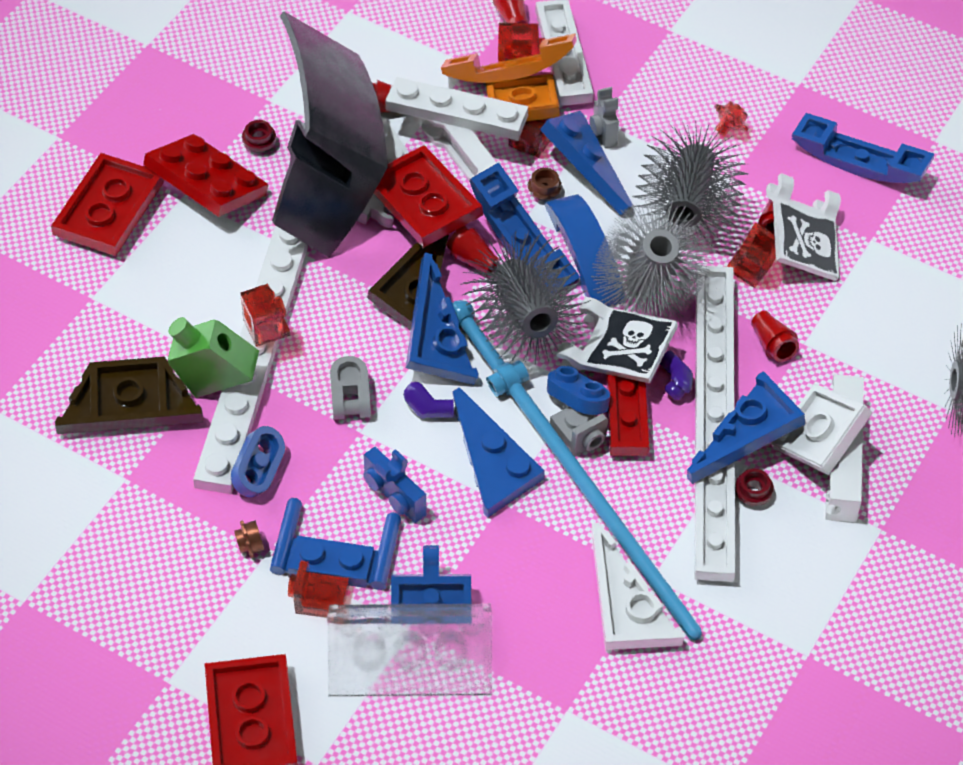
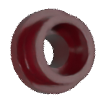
(258, 136)
(754, 479)

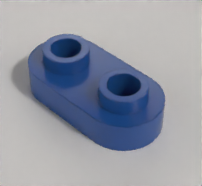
(578, 391)
(258, 465)

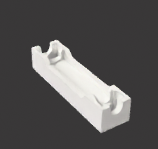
(461, 146)
(845, 482)

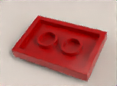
(205, 174)
(426, 196)
(107, 204)
(250, 711)

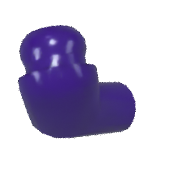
(680, 374)
(425, 405)

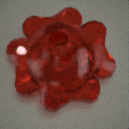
(731, 117)

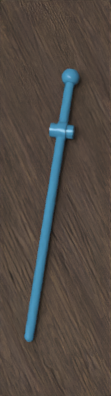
(509, 380)

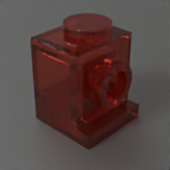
(518, 40)
(754, 255)
(264, 315)

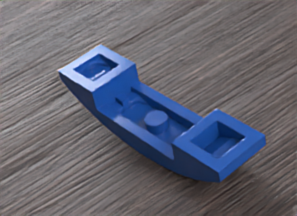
(859, 157)
(506, 216)
(583, 239)

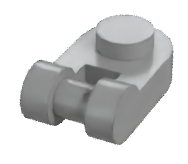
(348, 377)

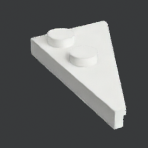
(627, 608)

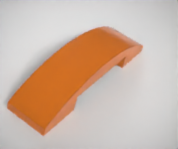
(469, 67)

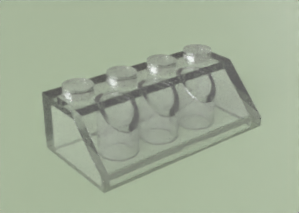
(409, 650)

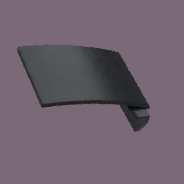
(339, 147)

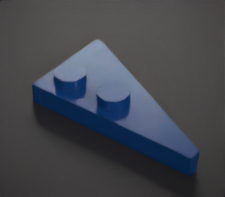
(580, 146)
(435, 336)
(752, 424)
(498, 462)

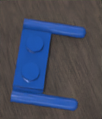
(334, 558)

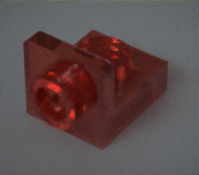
(531, 139)
(315, 592)

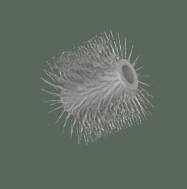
(652, 262)

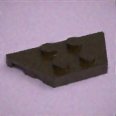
(127, 397)

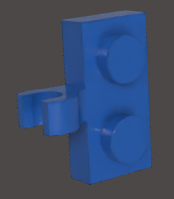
(391, 480)
(430, 586)

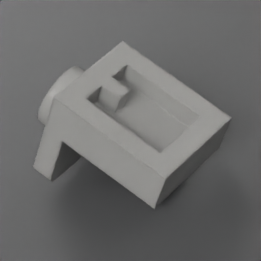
(580, 430)

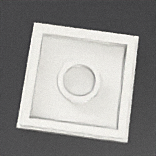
(829, 429)

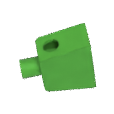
(210, 356)

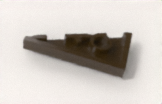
(398, 286)

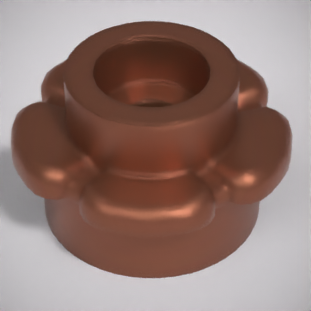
(544, 183)
(249, 538)

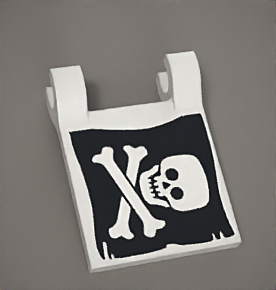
(805, 233)
(621, 343)

